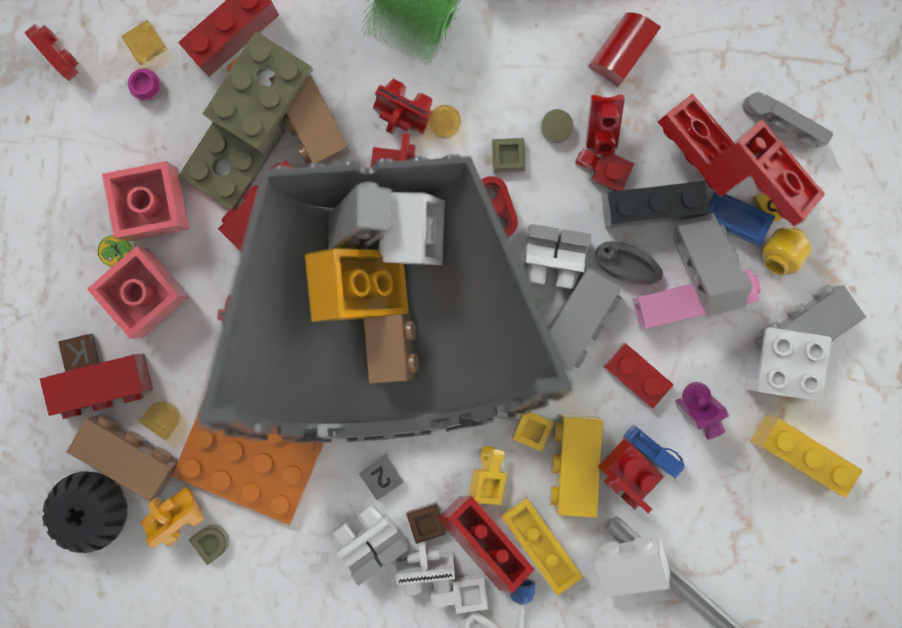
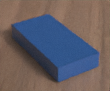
(741, 218)

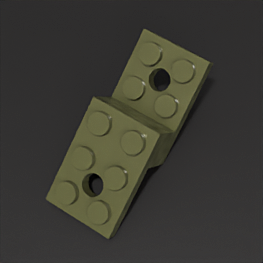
(245, 120)

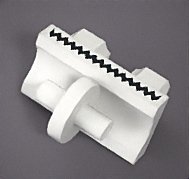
(425, 567)

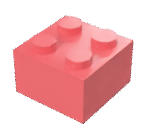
(145, 201)
(138, 292)

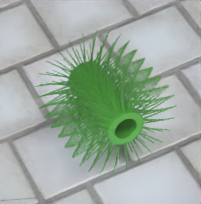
(429, 15)

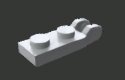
(787, 119)

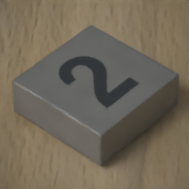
(381, 477)

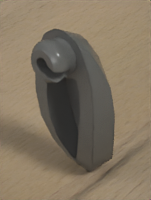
(628, 263)

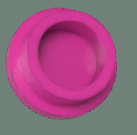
(144, 84)

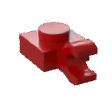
(609, 170)

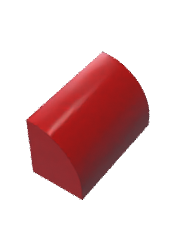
(624, 47)

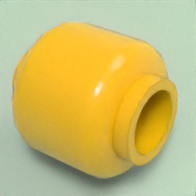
(786, 251)

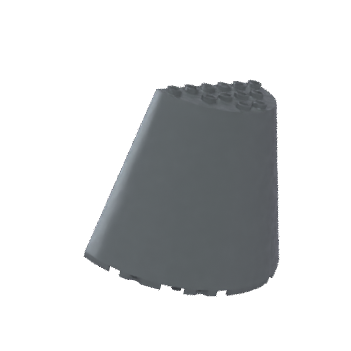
(309, 381)

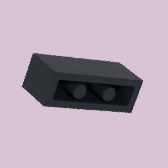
(655, 204)

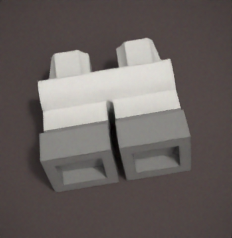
(568, 258)
(371, 547)

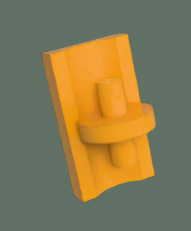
(167, 517)

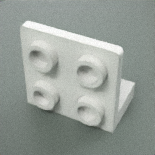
(792, 364)

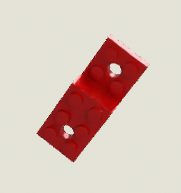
(753, 154)

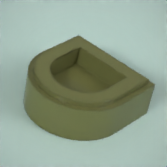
(210, 542)

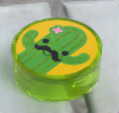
(113, 250)

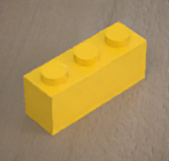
(806, 455)
(577, 465)

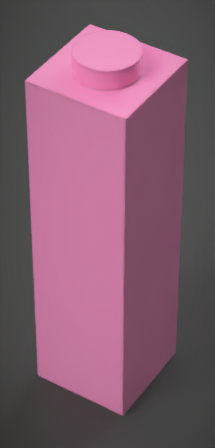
(678, 304)

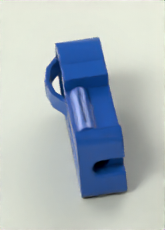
(655, 451)

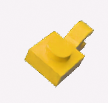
(489, 482)

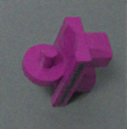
(702, 409)

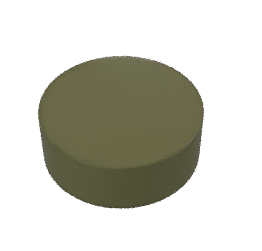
(556, 126)

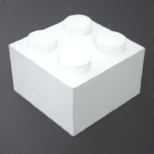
(415, 230)

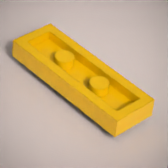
(542, 546)

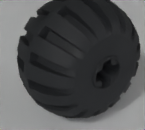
(103, 510)

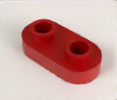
(45, 42)
(502, 203)

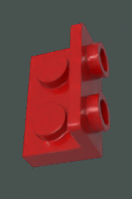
(632, 473)

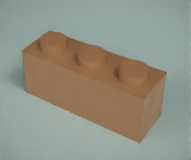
(315, 126)
(123, 456)

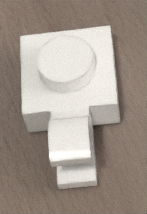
(467, 595)

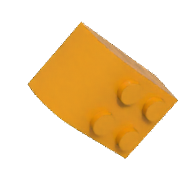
(354, 285)

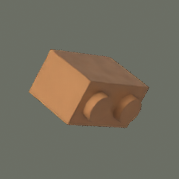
(390, 348)

